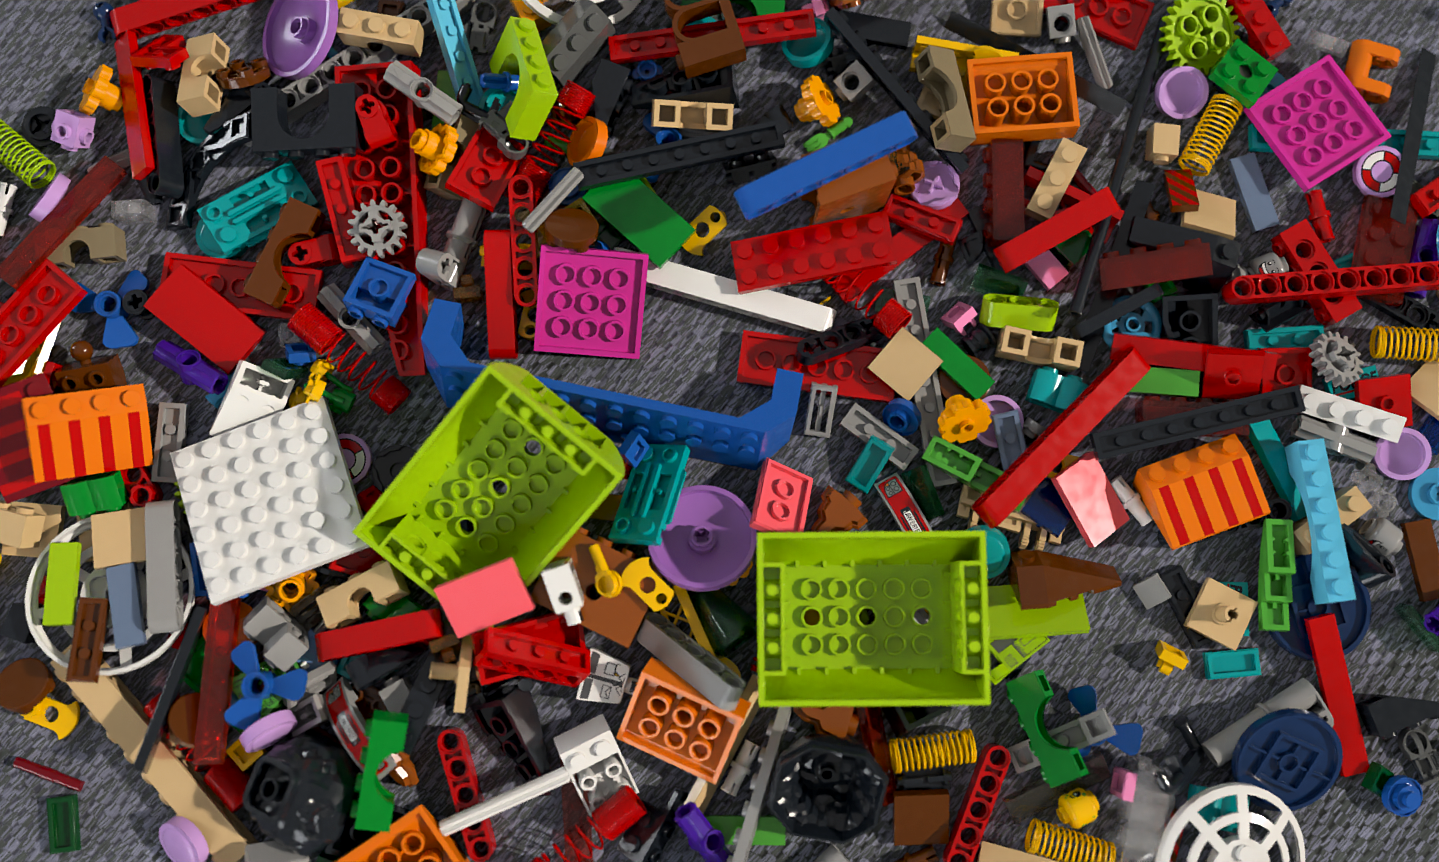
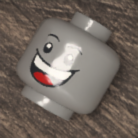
(1267, 264)
(1383, 535)

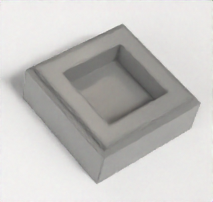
(1152, 591)

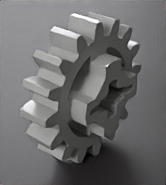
(374, 218)
(1336, 359)

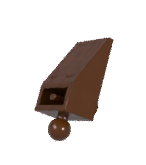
(81, 374)

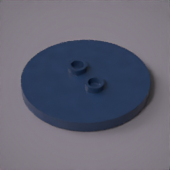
(1351, 616)
(1289, 756)

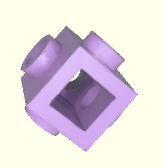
(72, 129)

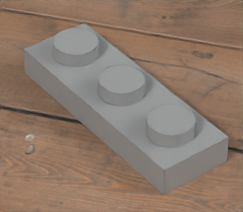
(863, 425)
(170, 437)

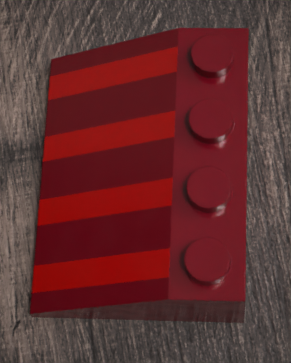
(15, 460)

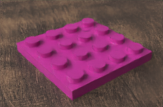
(1317, 123)
(590, 302)

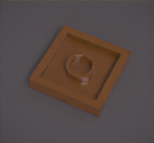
(921, 817)

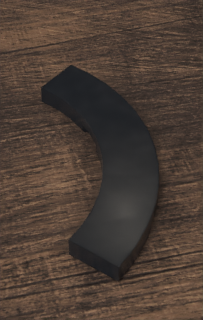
(201, 164)

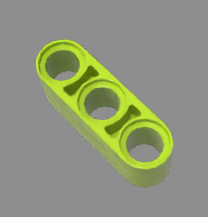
(1019, 312)

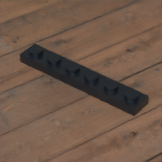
(425, 694)

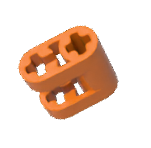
(1361, 56)

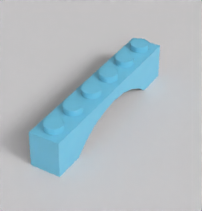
(1329, 564)

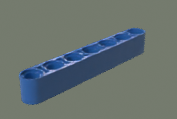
(825, 165)

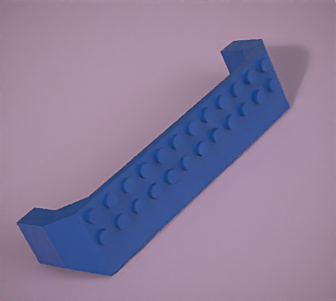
(708, 434)

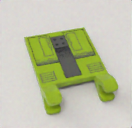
(1013, 653)

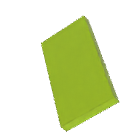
(1010, 622)

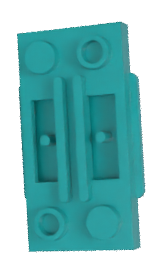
(254, 208)
(651, 496)

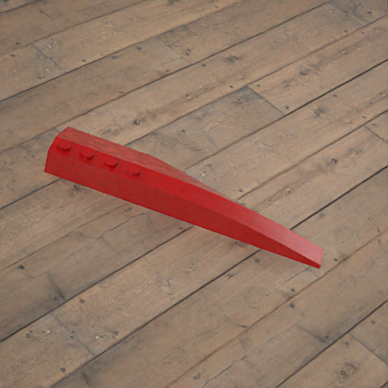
(394, 176)

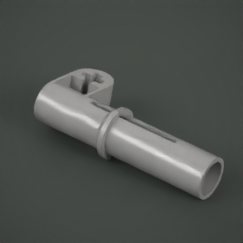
(448, 266)
(1297, 696)

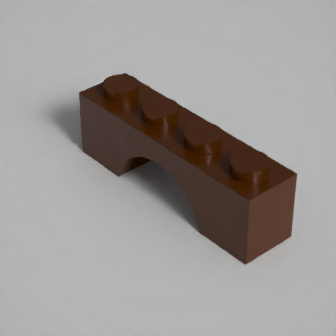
(296, 223)

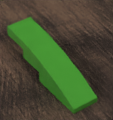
(962, 465)
(1274, 575)

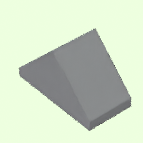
(310, 714)

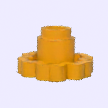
(100, 92)
(817, 103)
(435, 147)
(963, 419)
(290, 596)

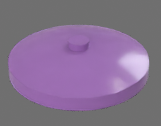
(299, 36)
(706, 541)

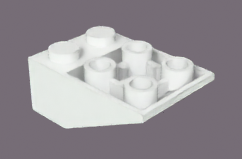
(250, 397)
(596, 760)

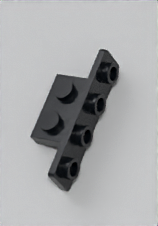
(649, 834)

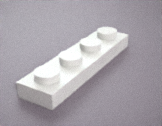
(1352, 414)

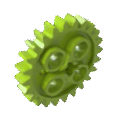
(1198, 32)

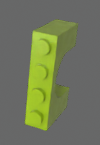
(523, 55)

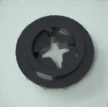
(31, 126)

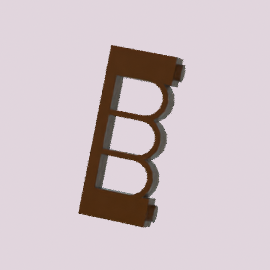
(710, 50)

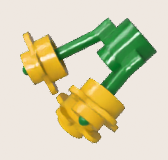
(313, 390)

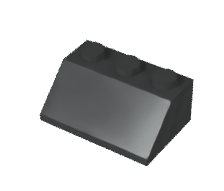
(576, 40)

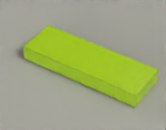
(62, 584)

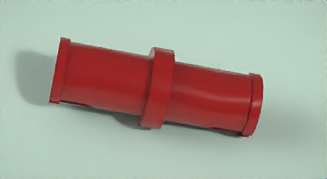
(1319, 216)

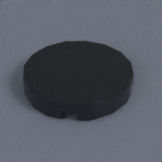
(385, 466)

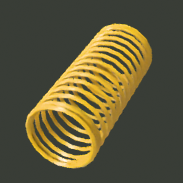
(1217, 108)
(1382, 343)
(965, 735)
(1036, 839)

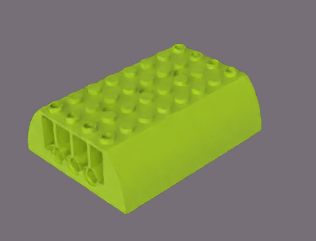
(454, 475)
(892, 657)

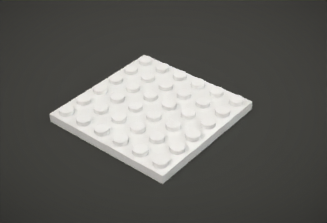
(268, 500)

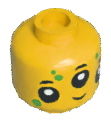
(1077, 808)

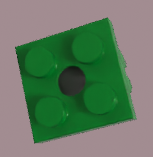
(1242, 73)

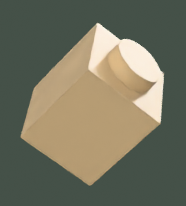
(1162, 143)

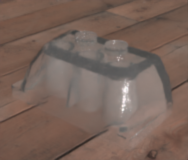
(1143, 821)

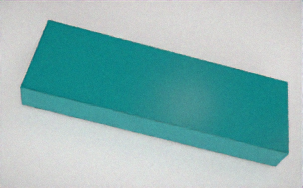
(1282, 337)

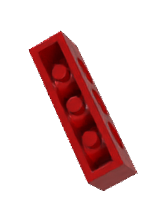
(1314, 258)

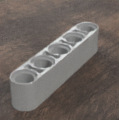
(164, 566)
(691, 661)

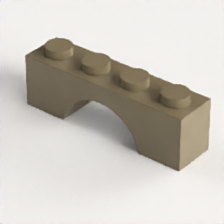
(940, 73)

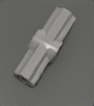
(410, 83)
(362, 331)
(1336, 437)

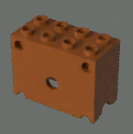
(854, 193)
(611, 617)

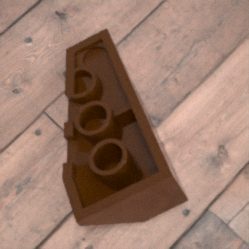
(1045, 578)

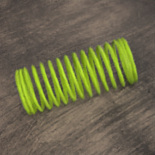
(34, 168)

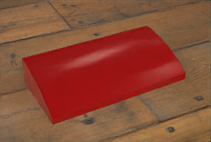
(205, 318)
(548, 627)

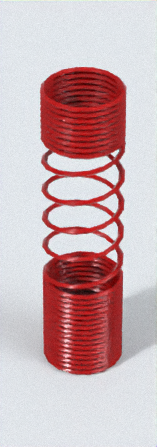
(577, 100)
(888, 319)
(323, 335)
(225, 780)
(612, 819)

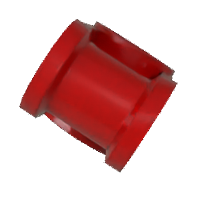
(376, 125)
(319, 252)

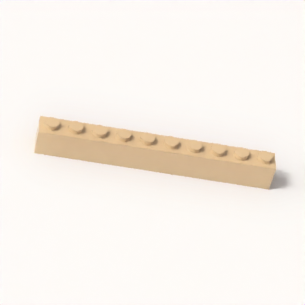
(169, 772)

